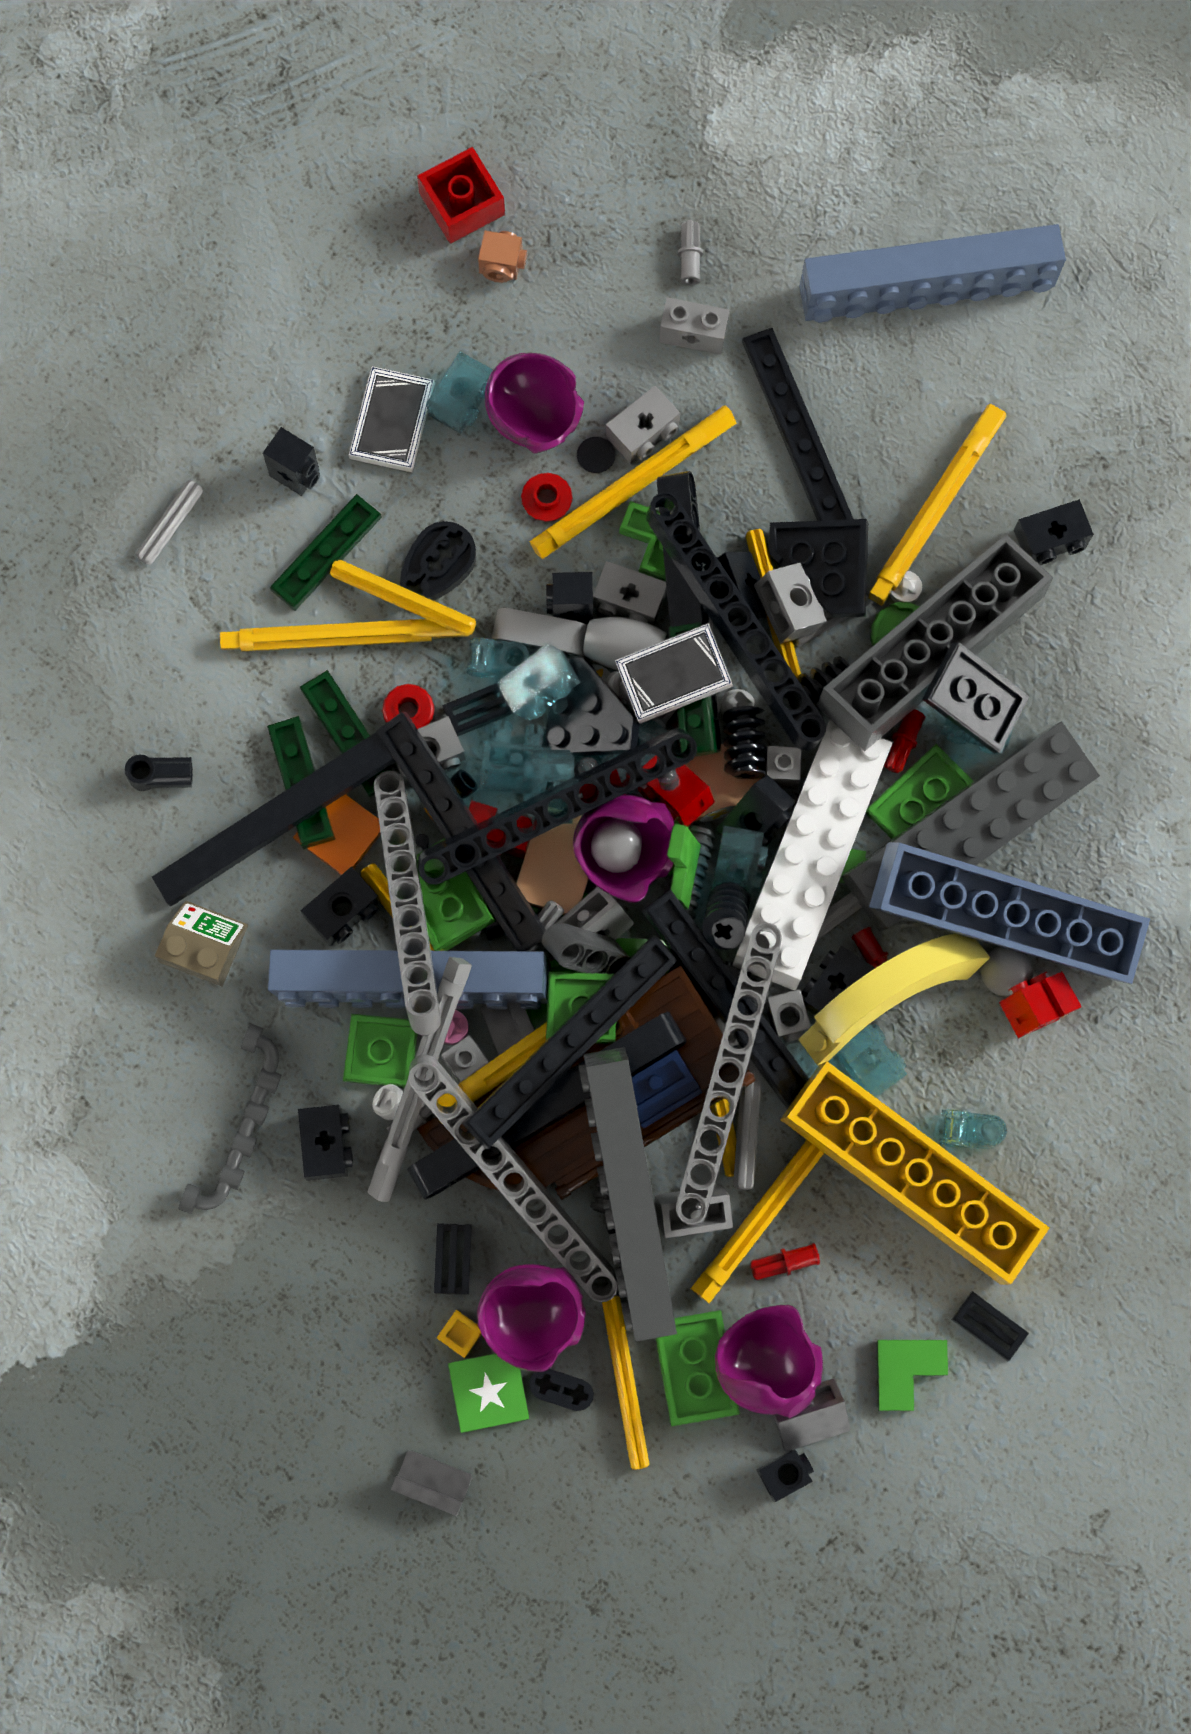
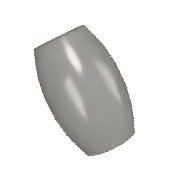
(618, 637)

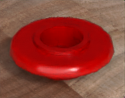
(546, 511)
(409, 693)

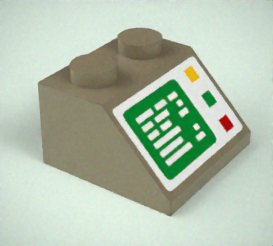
(201, 943)

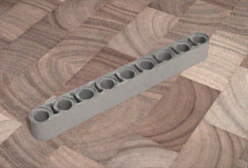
(407, 903)
(728, 1055)
(521, 1193)

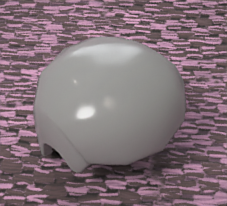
(616, 845)
(1005, 970)

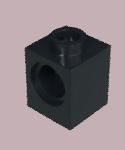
(770, 1479)

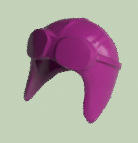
(533, 401)
(655, 826)
(531, 1315)
(769, 1362)

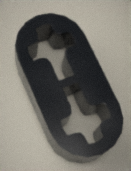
(557, 1397)

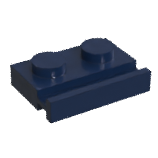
(663, 1087)

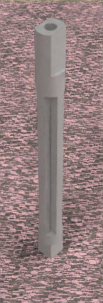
(397, 1142)

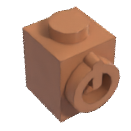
(501, 256)

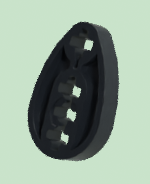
(425, 549)

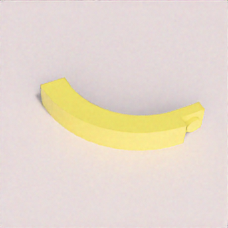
(889, 984)

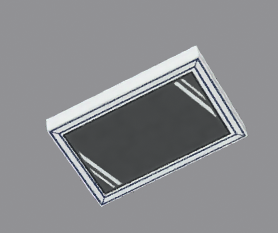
(391, 419)
(674, 673)

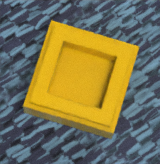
(460, 1334)

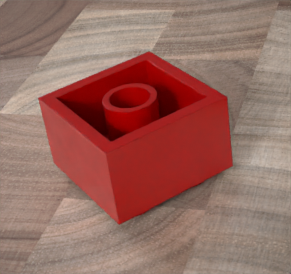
(461, 195)

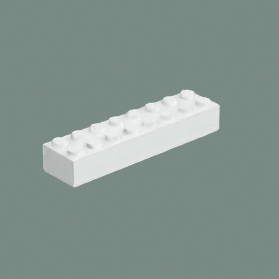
(814, 852)

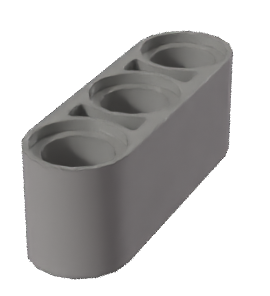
(537, 630)

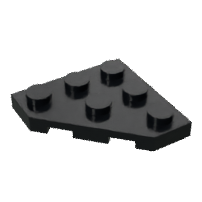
(832, 558)
(590, 717)

